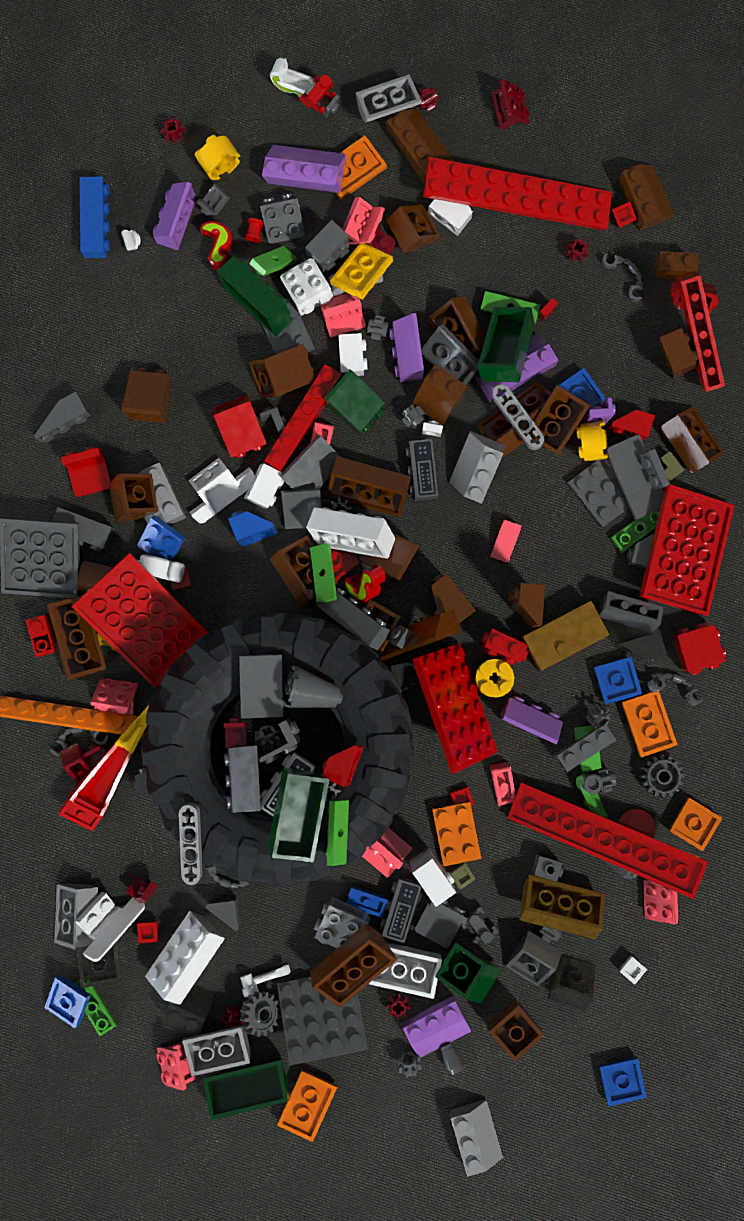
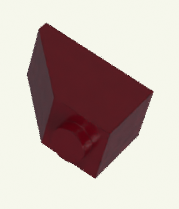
(74, 762)

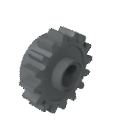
(652, 772)
(260, 1013)

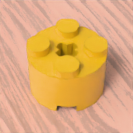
(217, 156)
(593, 441)
(504, 674)

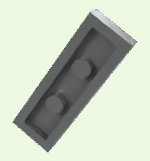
(586, 747)

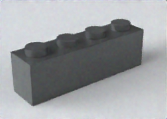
(356, 620)

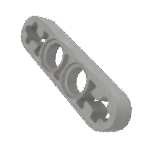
(514, 419)
(190, 843)

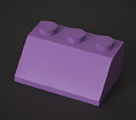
(175, 215)
(407, 349)
(531, 719)
(435, 1026)

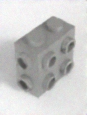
(339, 922)

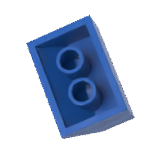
(250, 528)

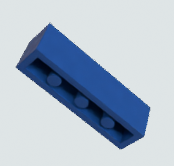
(94, 217)

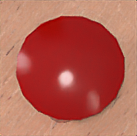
(639, 821)

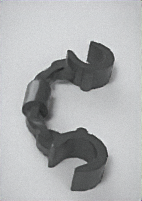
(634, 270)
(676, 678)
(62, 738)
(225, 882)

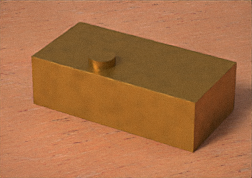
(565, 636)
(562, 907)

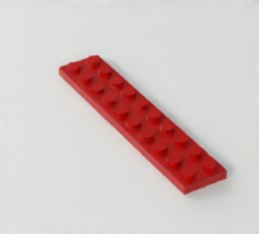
(517, 194)
(608, 840)

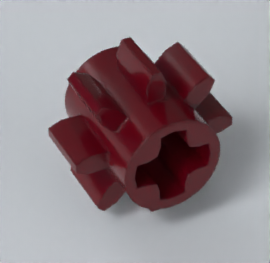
(428, 97)
(172, 130)
(579, 245)
(398, 1012)
(231, 1017)

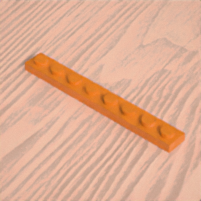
(65, 715)

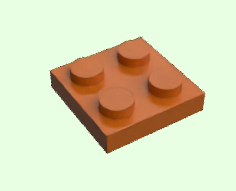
(695, 824)

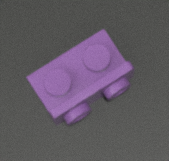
(603, 412)

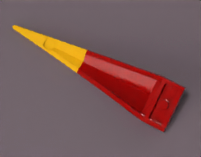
(93, 793)

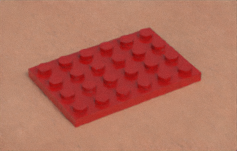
(687, 550)
(139, 618)
(455, 707)

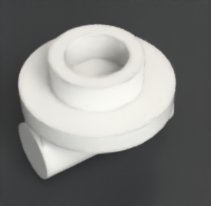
(131, 239)

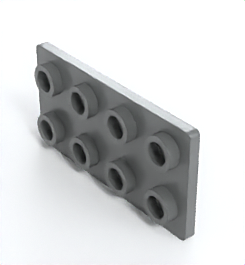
(638, 475)

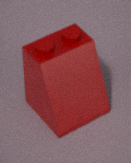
(239, 426)

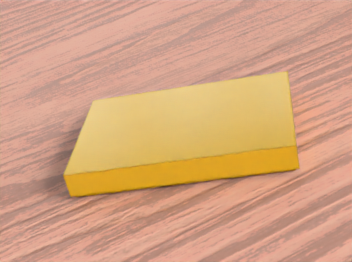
(361, 270)

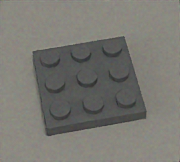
(600, 492)

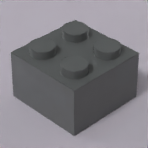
(328, 247)

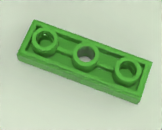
(273, 261)
(493, 300)
(630, 535)
(321, 564)
(591, 801)
(337, 832)
(100, 1016)

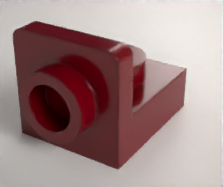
(383, 242)
(235, 733)
(94, 753)
(140, 889)

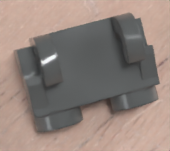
(480, 927)

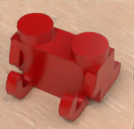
(321, 89)

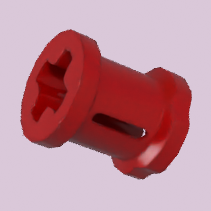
(254, 230)

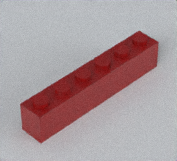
(700, 330)
(302, 419)

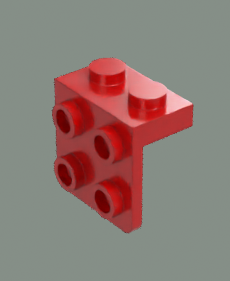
(87, 471)

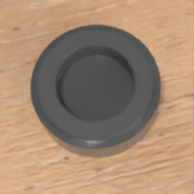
(592, 783)

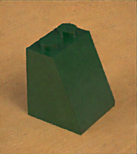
(355, 403)
(468, 973)

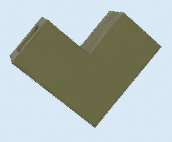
(671, 466)

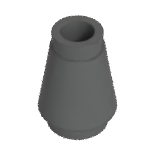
(451, 1058)

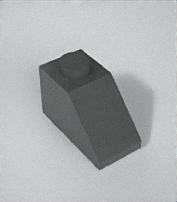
(639, 553)

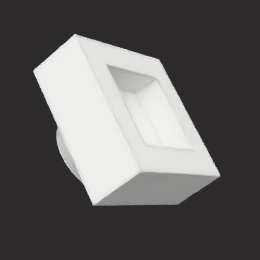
(432, 428)
(632, 969)

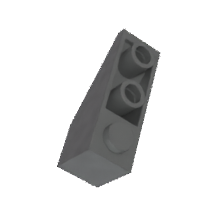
(64, 415)

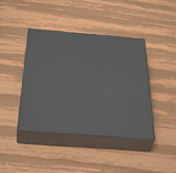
(299, 506)

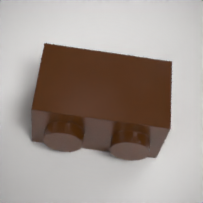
(675, 264)

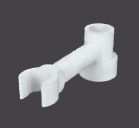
(250, 983)

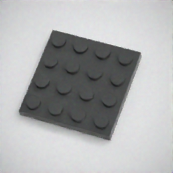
(39, 557)
(316, 1025)

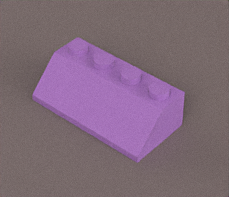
(304, 168)
(538, 360)

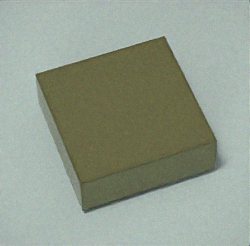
(462, 875)

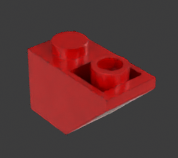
(633, 424)
(41, 635)

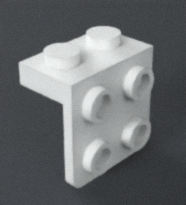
(307, 286)

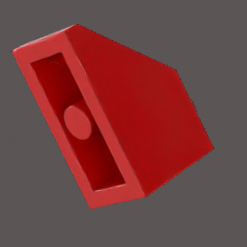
(342, 765)

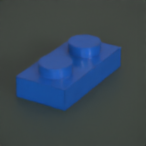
(367, 901)

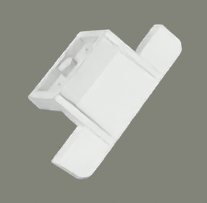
(217, 489)
(106, 923)

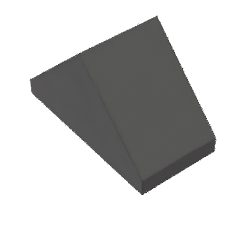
(226, 910)

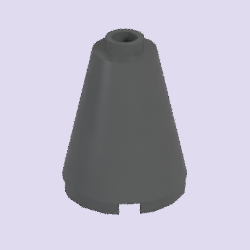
(310, 691)

